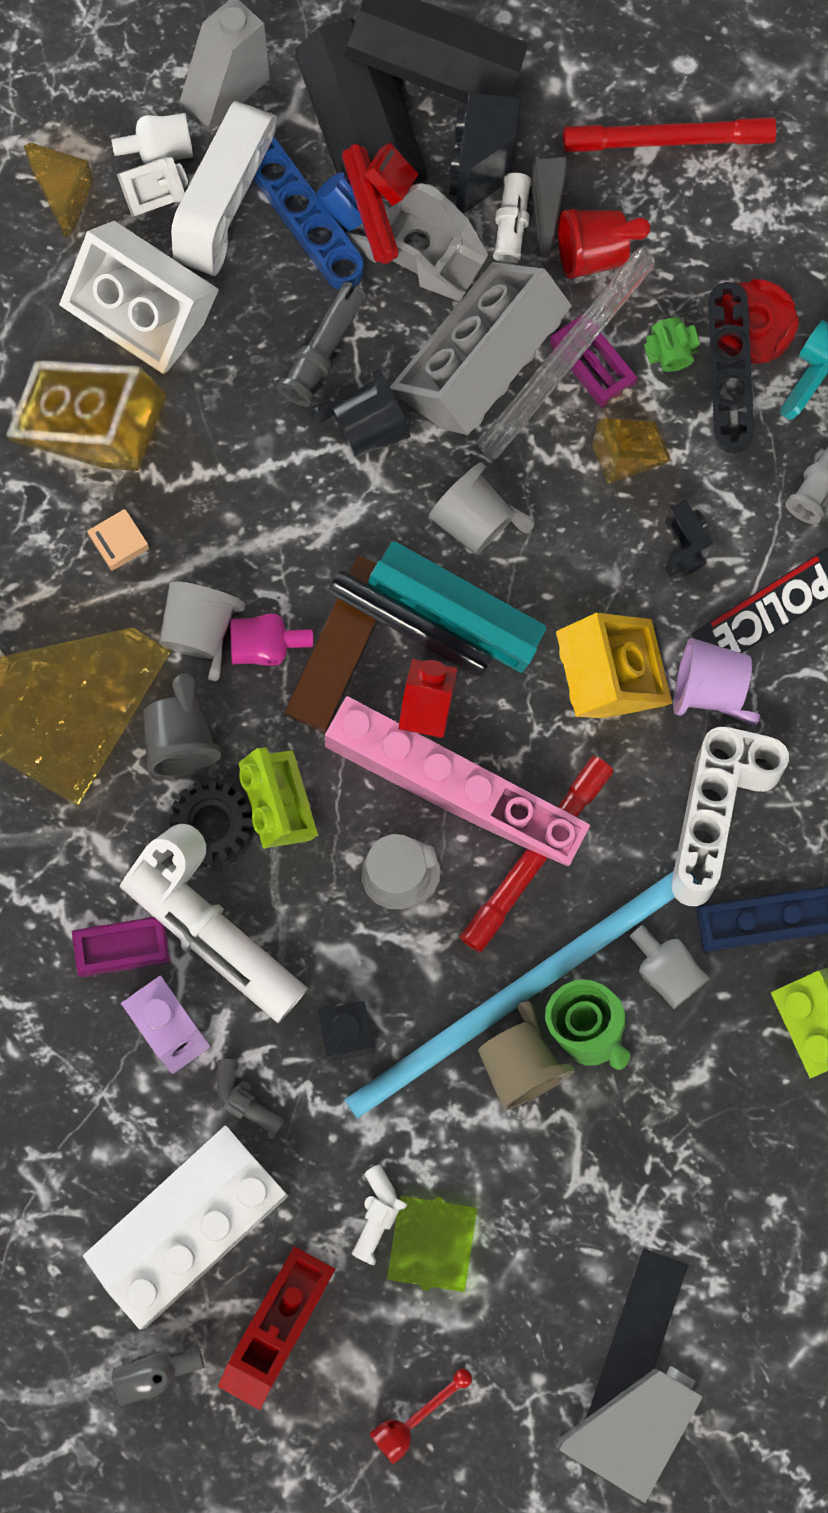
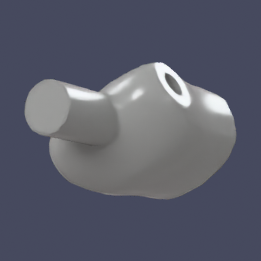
(669, 967)

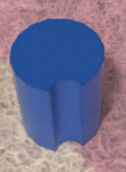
(340, 201)

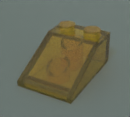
(88, 413)

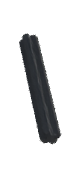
(410, 623)

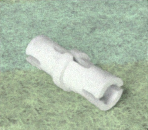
(512, 218)

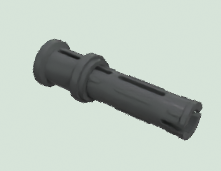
(314, 360)

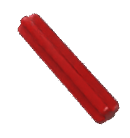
(370, 205)

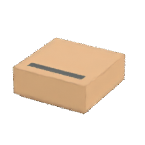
(118, 540)

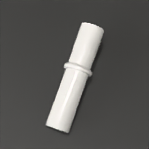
(203, 926)

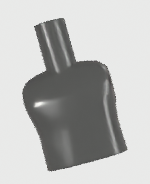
(152, 1375)

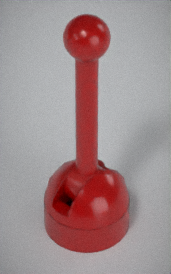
(394, 1436)

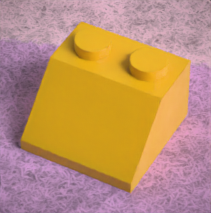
(613, 666)

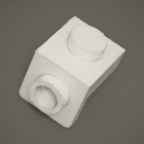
(153, 185)

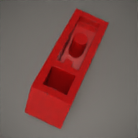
(276, 1328)

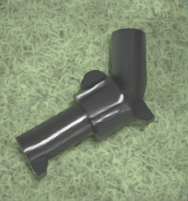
(241, 1102)

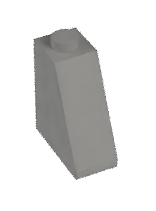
(226, 63)
(635, 1431)

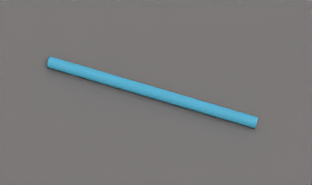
(509, 998)

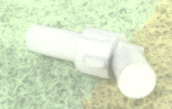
(380, 1213)

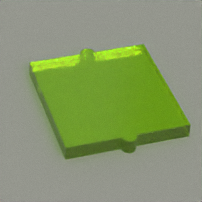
(432, 1244)

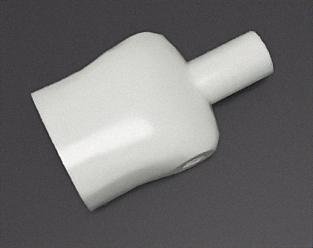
(157, 138)

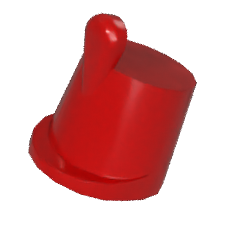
(596, 240)

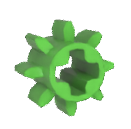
(672, 344)

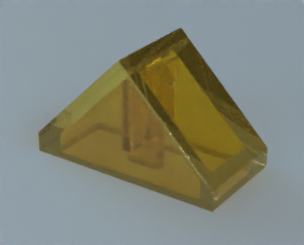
(63, 181)
(628, 448)

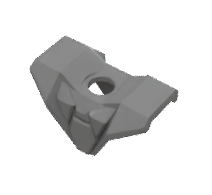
(454, 246)

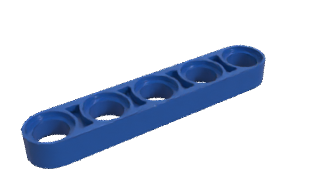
(313, 216)

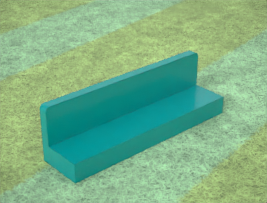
(458, 606)

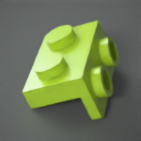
(277, 798)
(805, 1014)

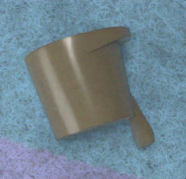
(522, 1062)

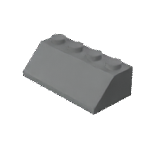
(482, 346)

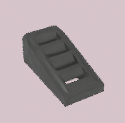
(547, 190)

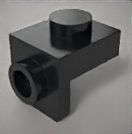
(691, 534)

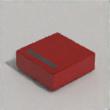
(391, 174)

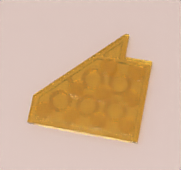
(71, 705)

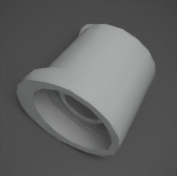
(476, 511)
(197, 622)
(400, 872)

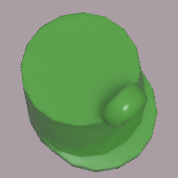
(588, 1023)

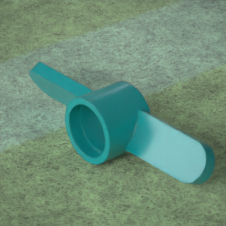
(816, 354)

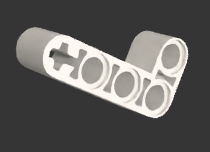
(219, 187)
(715, 816)

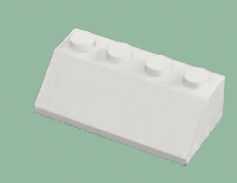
(184, 1227)

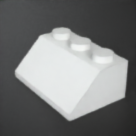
(137, 295)

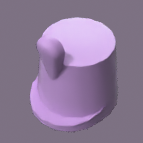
(713, 680)

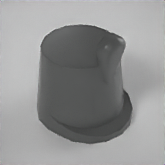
(178, 733)

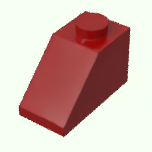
(427, 697)

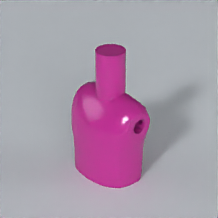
(264, 640)

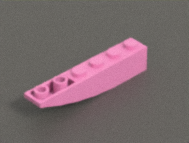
(453, 782)

